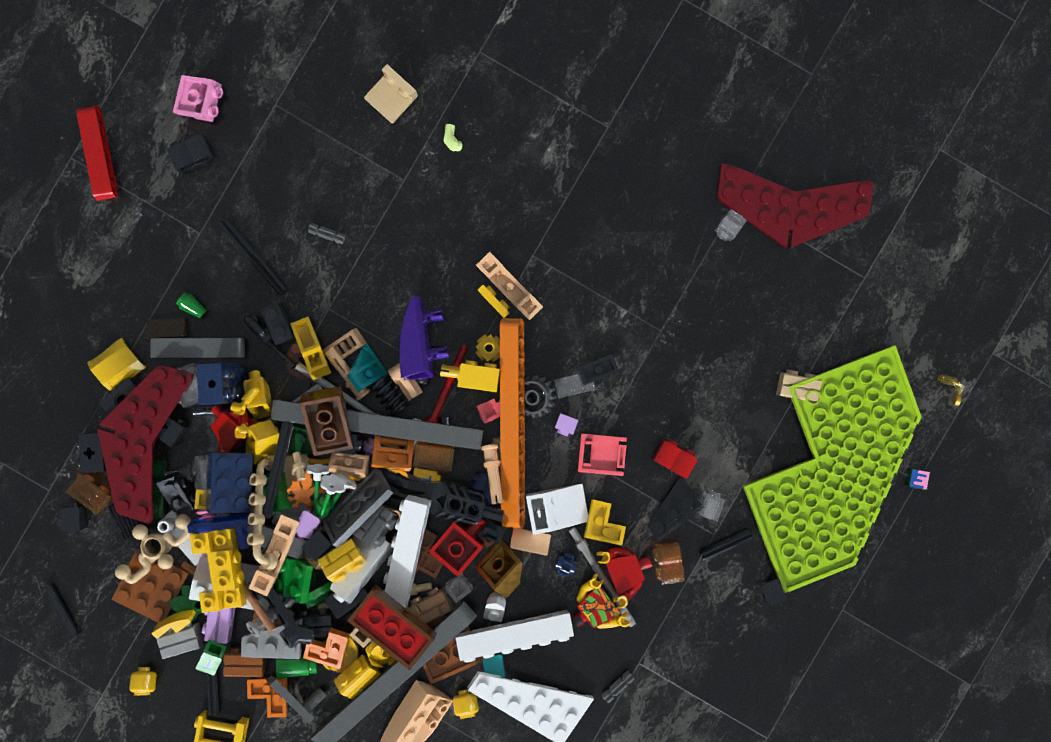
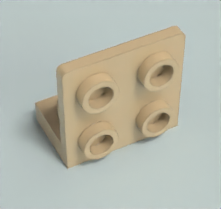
(391, 95)

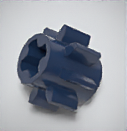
(566, 564)

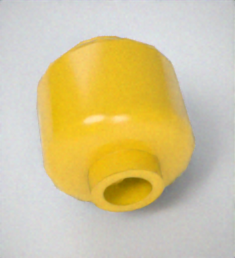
(143, 681)
(465, 704)

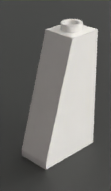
(355, 580)

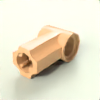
(409, 387)

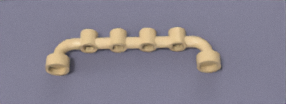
(268, 560)

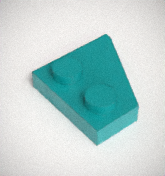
(365, 369)

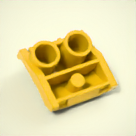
(115, 365)

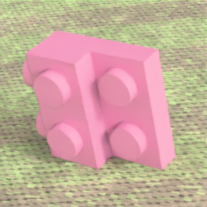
(198, 98)

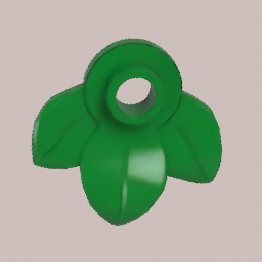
(183, 603)

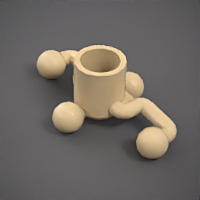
(149, 554)

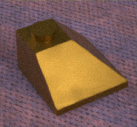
(501, 569)

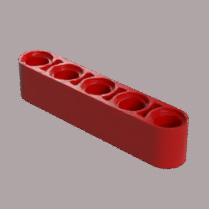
(97, 152)

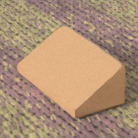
(349, 464)
(526, 541)

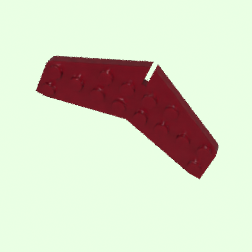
(781, 210)
(130, 448)

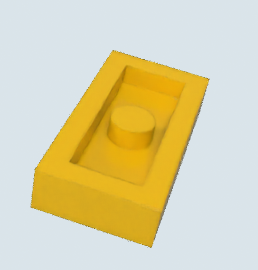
(501, 307)

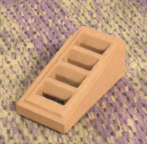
(357, 337)

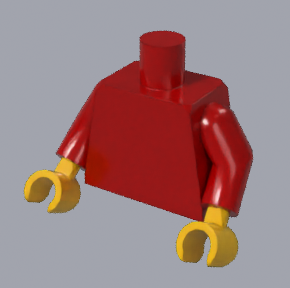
(230, 428)
(624, 572)

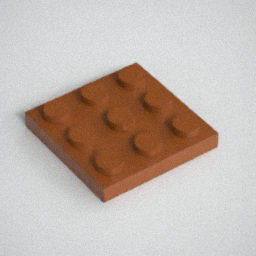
(153, 591)
(447, 660)

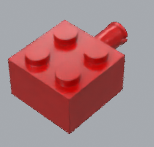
(458, 546)

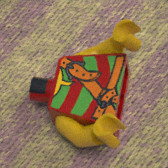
(598, 607)

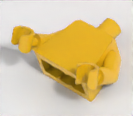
(256, 398)

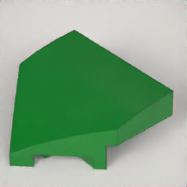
(318, 594)

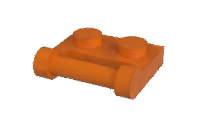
(391, 457)

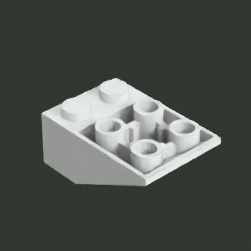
(557, 508)

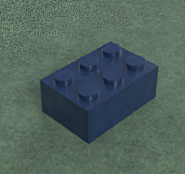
(228, 482)

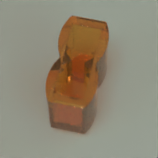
(669, 562)

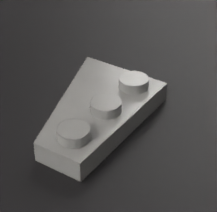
(269, 645)

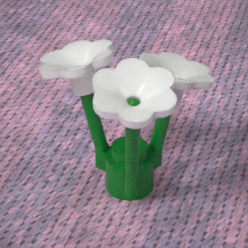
(332, 484)

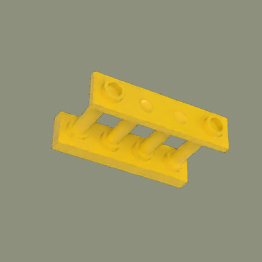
(238, 729)

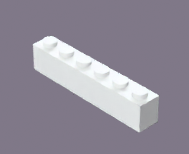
(406, 548)
(514, 635)

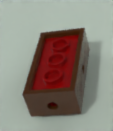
(392, 627)

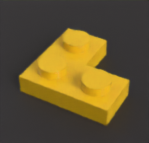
(598, 526)

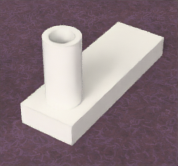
(168, 525)

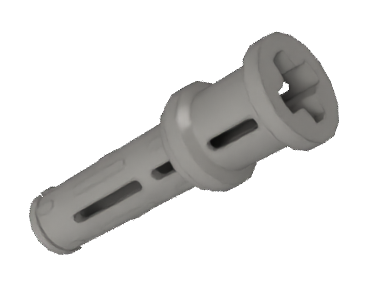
(257, 625)

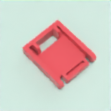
(605, 454)

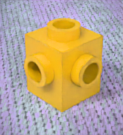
(482, 353)

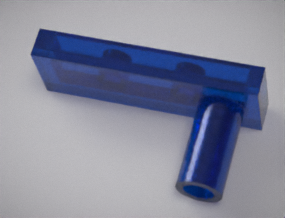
(238, 521)

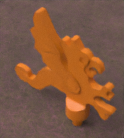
(303, 494)

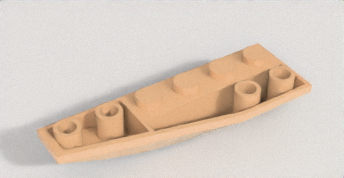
(417, 714)

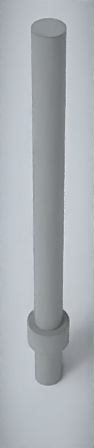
(325, 384)
(582, 545)

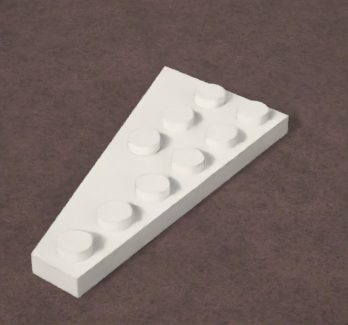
(536, 705)

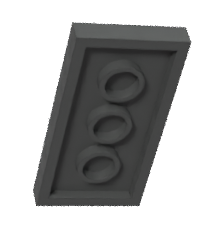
(357, 507)

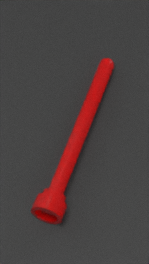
(446, 388)

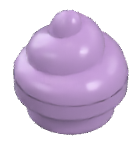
(368, 447)

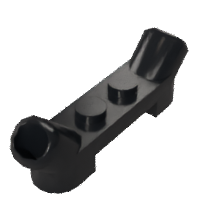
(293, 632)

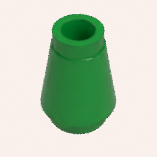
(190, 304)

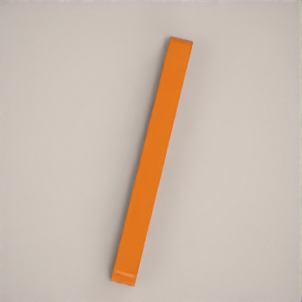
(512, 421)

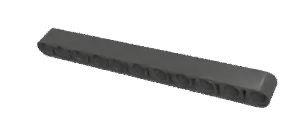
(391, 426)
(392, 678)

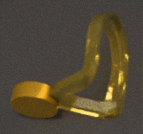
(958, 389)

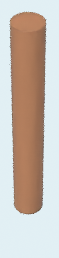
(258, 609)

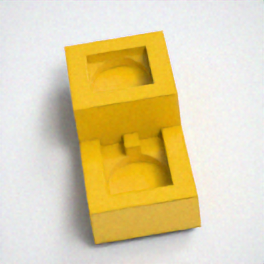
(176, 622)

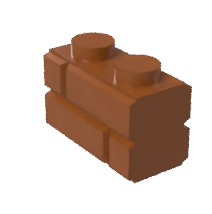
(243, 666)

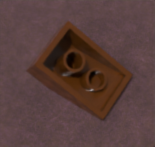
(326, 420)

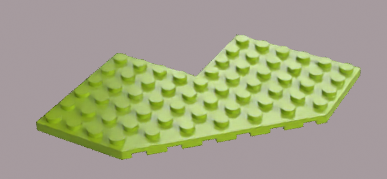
(823, 508)

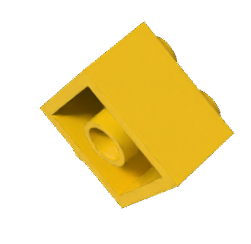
(474, 376)

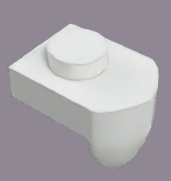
(495, 607)

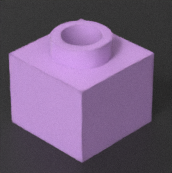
(566, 424)

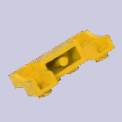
(224, 569)

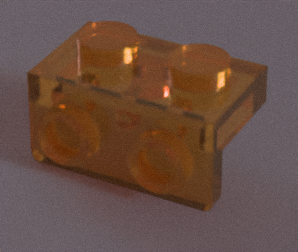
(89, 493)

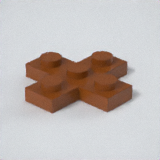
(427, 562)

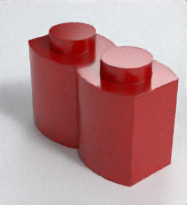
(674, 458)

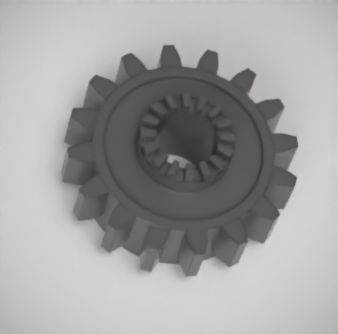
(543, 393)

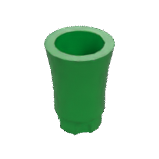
(295, 667)

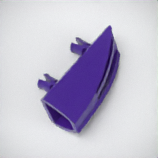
(415, 349)

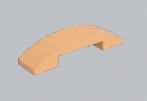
(509, 286)
(279, 545)

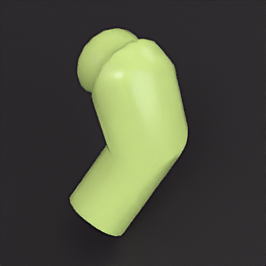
(449, 139)

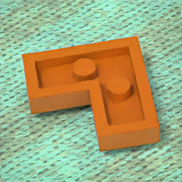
(328, 653)
(259, 689)

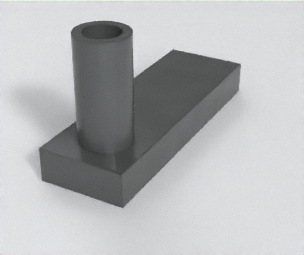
(302, 709)

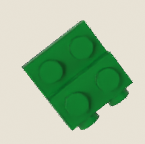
(294, 579)

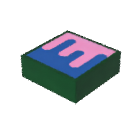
(918, 479)

